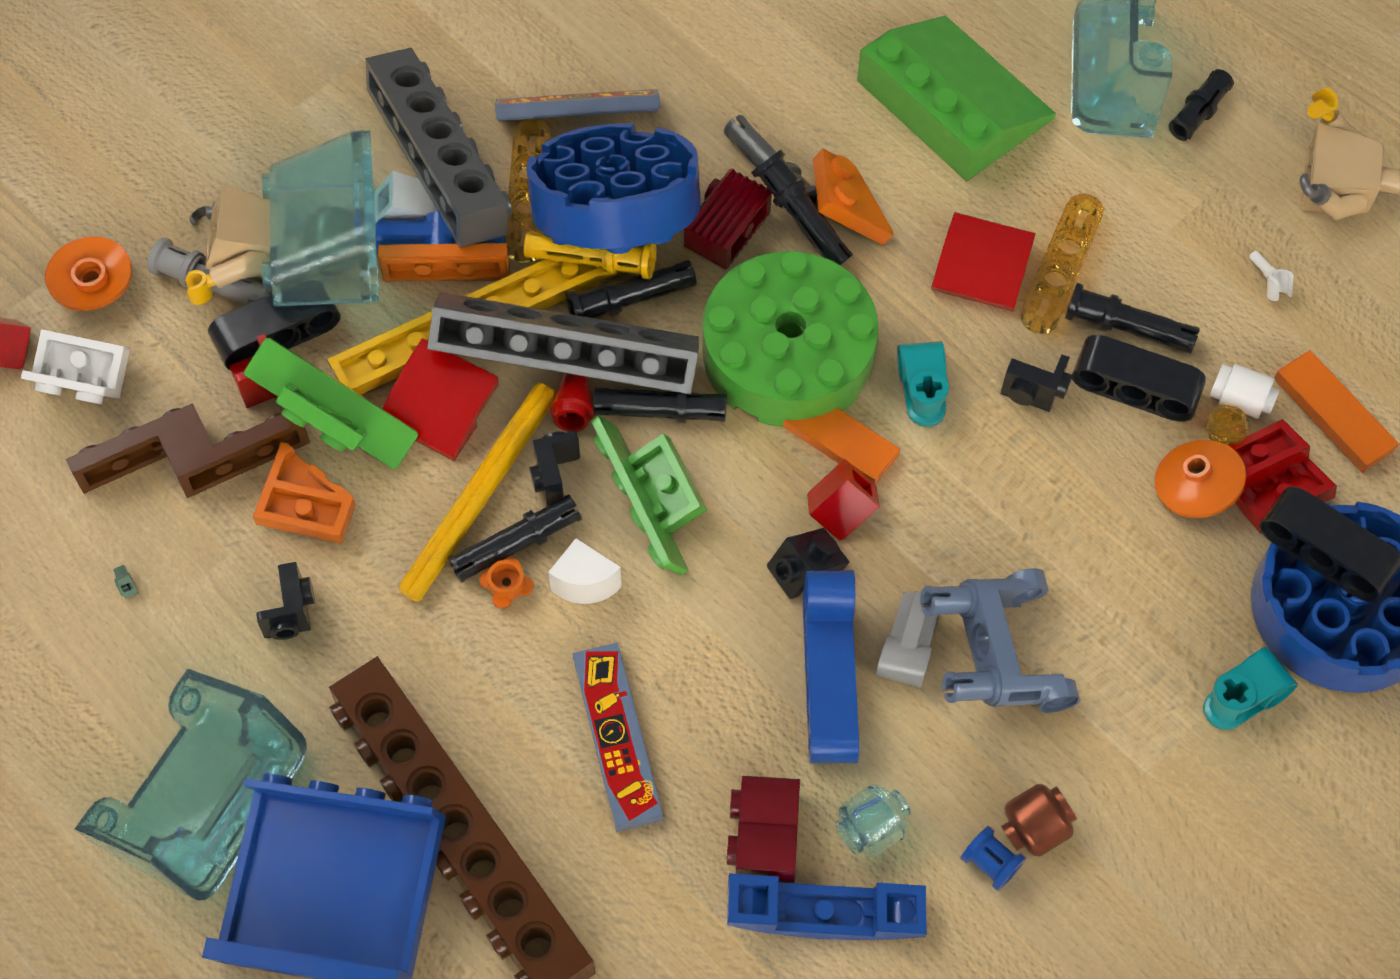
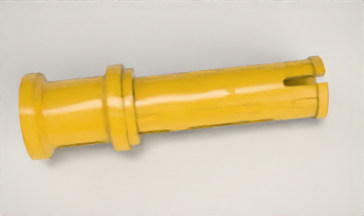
(638, 260)

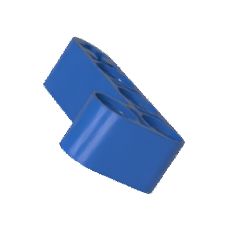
(830, 666)

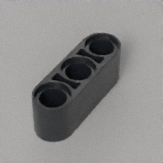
(290, 326)
(1139, 378)
(1331, 544)

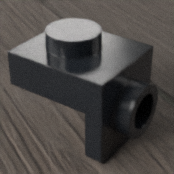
(1036, 386)
(549, 452)
(804, 553)
(293, 618)

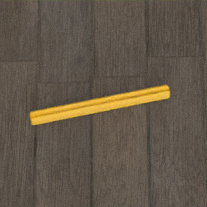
(476, 493)

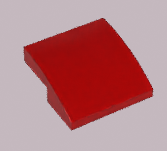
(983, 261)
(440, 398)
(1277, 460)

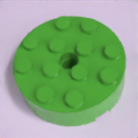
(789, 337)

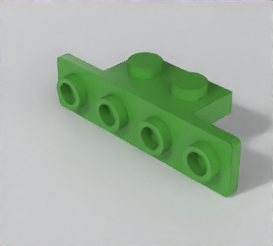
(329, 405)
(657, 488)

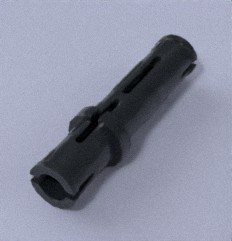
(660, 404)
(530, 530)

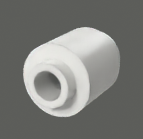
(1245, 389)

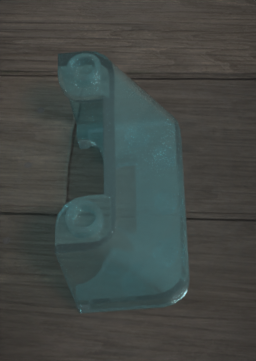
(1114, 75)
(323, 224)
(193, 804)

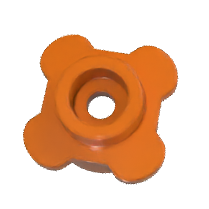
(503, 570)

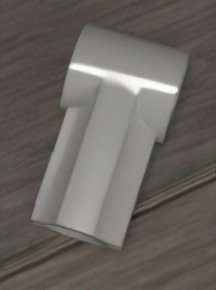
(908, 649)

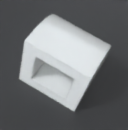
(401, 199)
(584, 575)

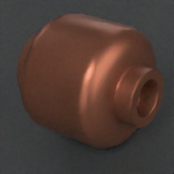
(1038, 820)

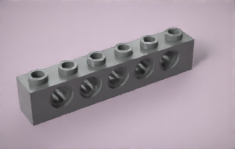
(437, 147)
(563, 342)

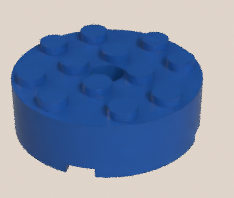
(614, 187)
(1323, 630)

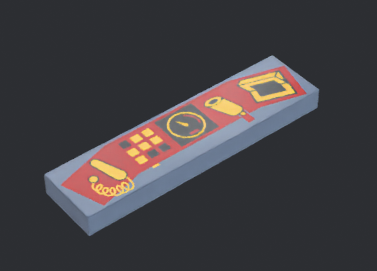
(577, 104)
(617, 737)

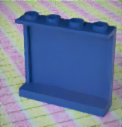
(329, 882)

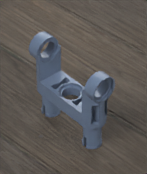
(996, 664)

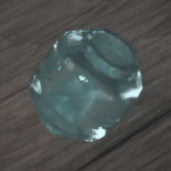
(873, 820)

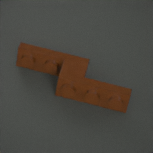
(188, 448)

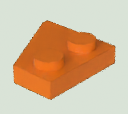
(847, 198)
(303, 500)

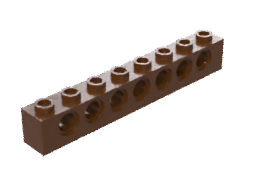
(373, 691)

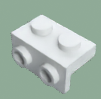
(78, 364)

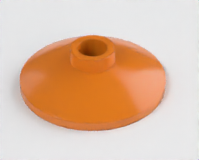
(85, 260)
(1204, 492)

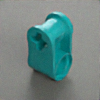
(924, 381)
(1248, 690)

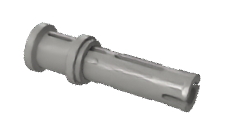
(178, 263)

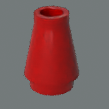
(572, 403)

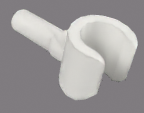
(1277, 280)

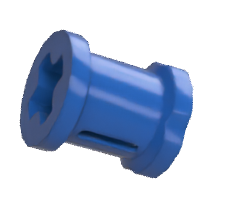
(977, 854)

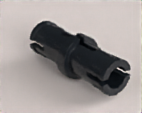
(1201, 104)

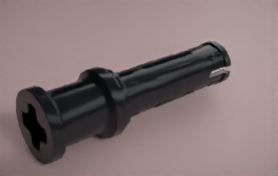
(791, 194)
(612, 297)
(1111, 313)

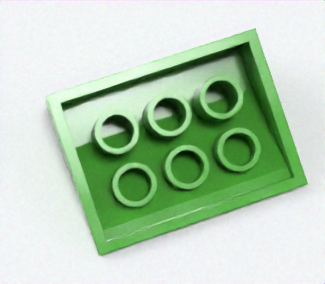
(951, 93)

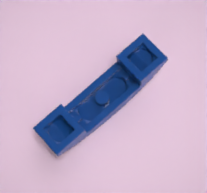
(825, 910)

